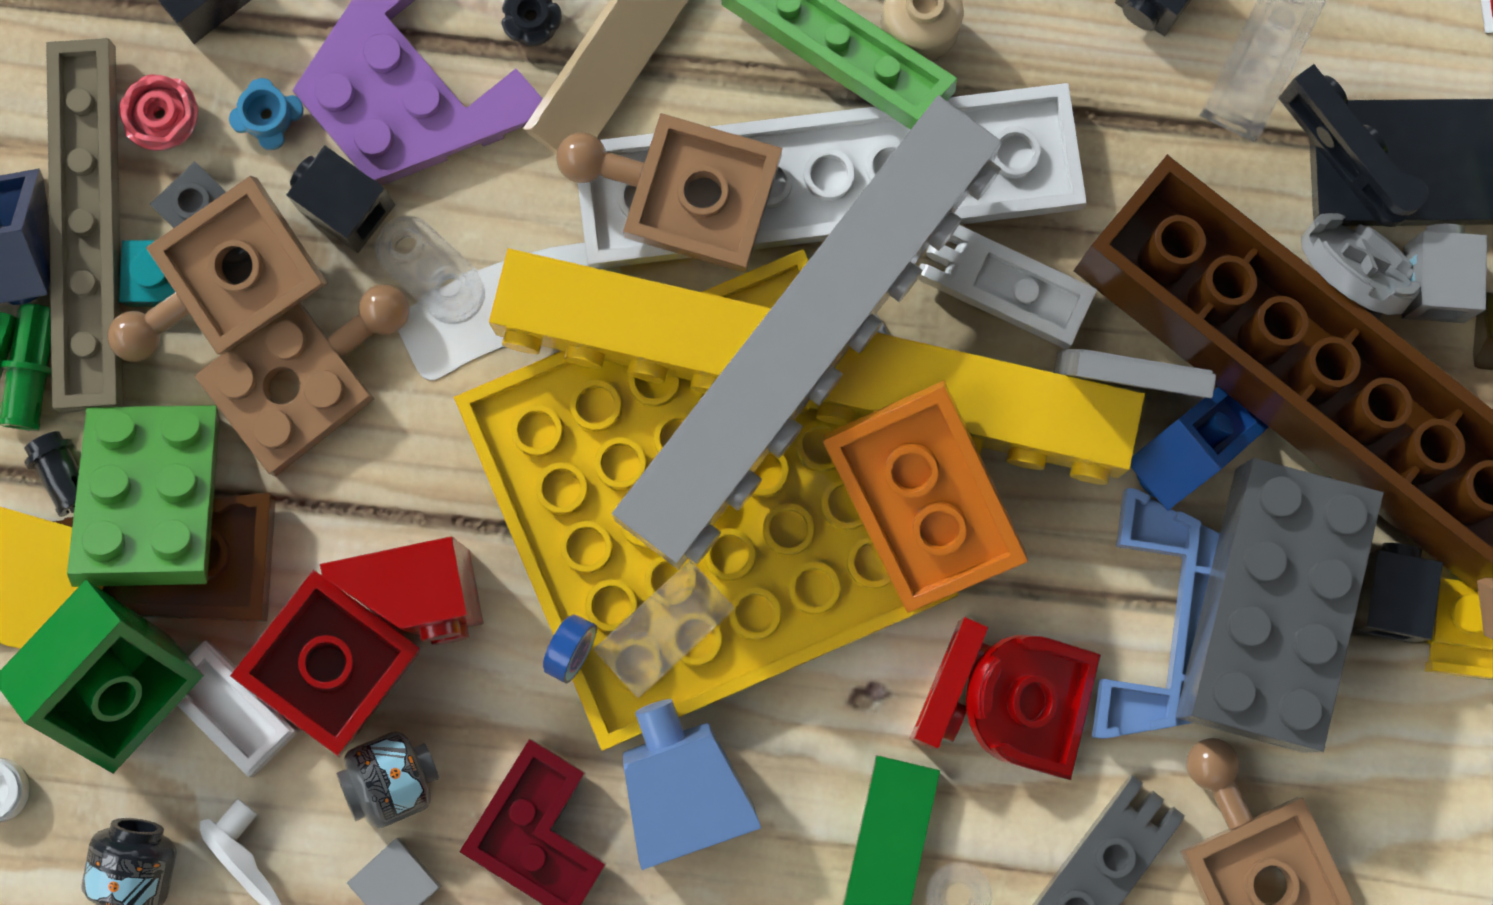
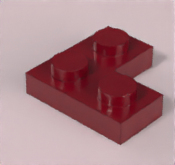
(517, 833)

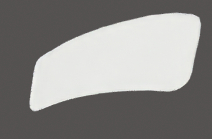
(443, 347)

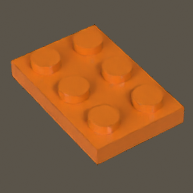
(925, 497)

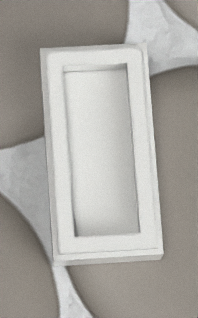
(232, 715)

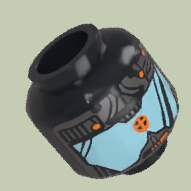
(129, 864)

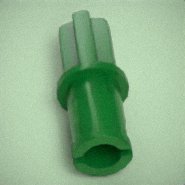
(27, 368)

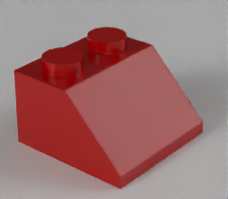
(416, 587)

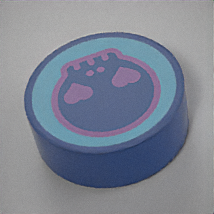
(569, 648)

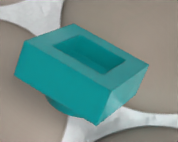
(140, 277)

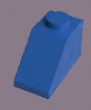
(1195, 448)

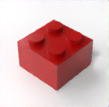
(326, 663)

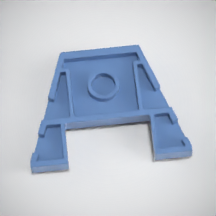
(1149, 527)

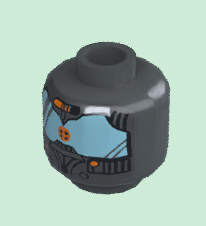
(387, 779)

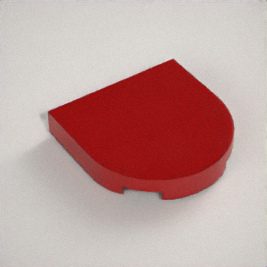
(1032, 702)

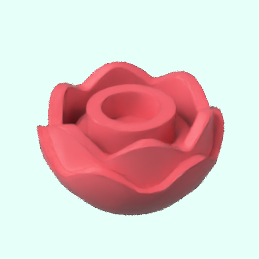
(153, 94)

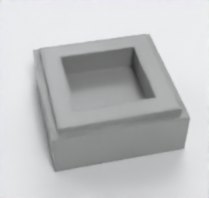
(394, 878)

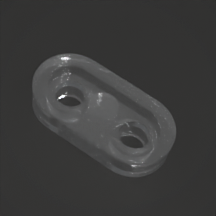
(428, 267)

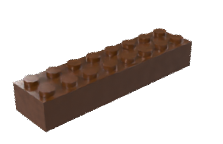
(1304, 361)

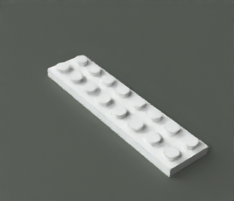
(836, 156)

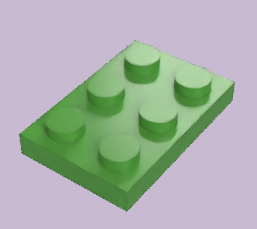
(144, 496)

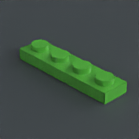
(852, 53)

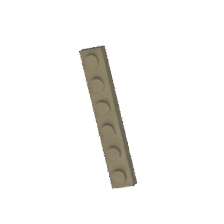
(83, 223)

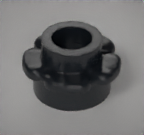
(531, 32)

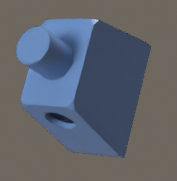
(682, 788)

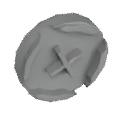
(1360, 264)

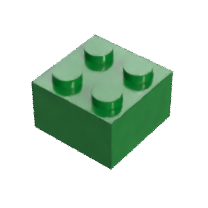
(97, 677)

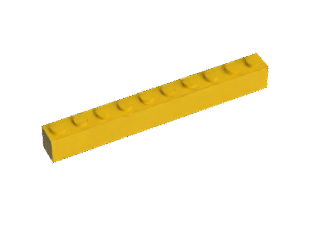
(696, 335)

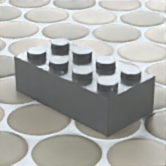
(1279, 606)

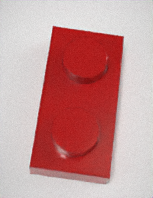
(941, 711)

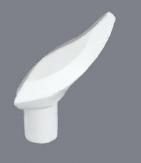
(223, 842)

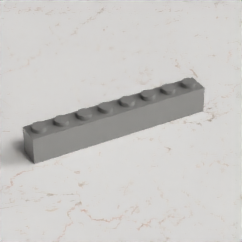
(808, 333)

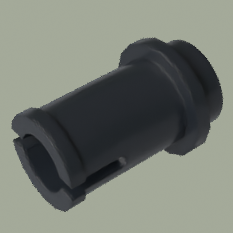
(56, 468)

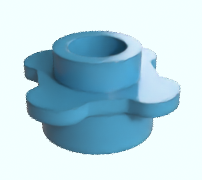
(259, 97)

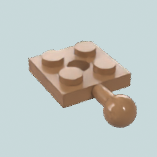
(675, 158)
(193, 262)
(328, 385)
(1280, 837)

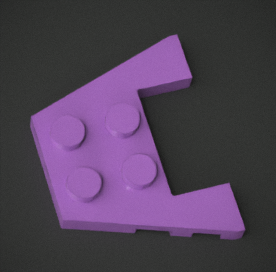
(390, 104)

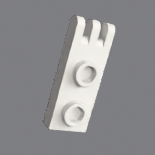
(1010, 286)

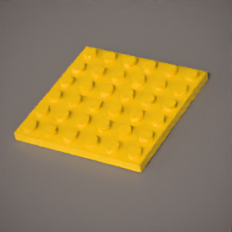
(792, 561)

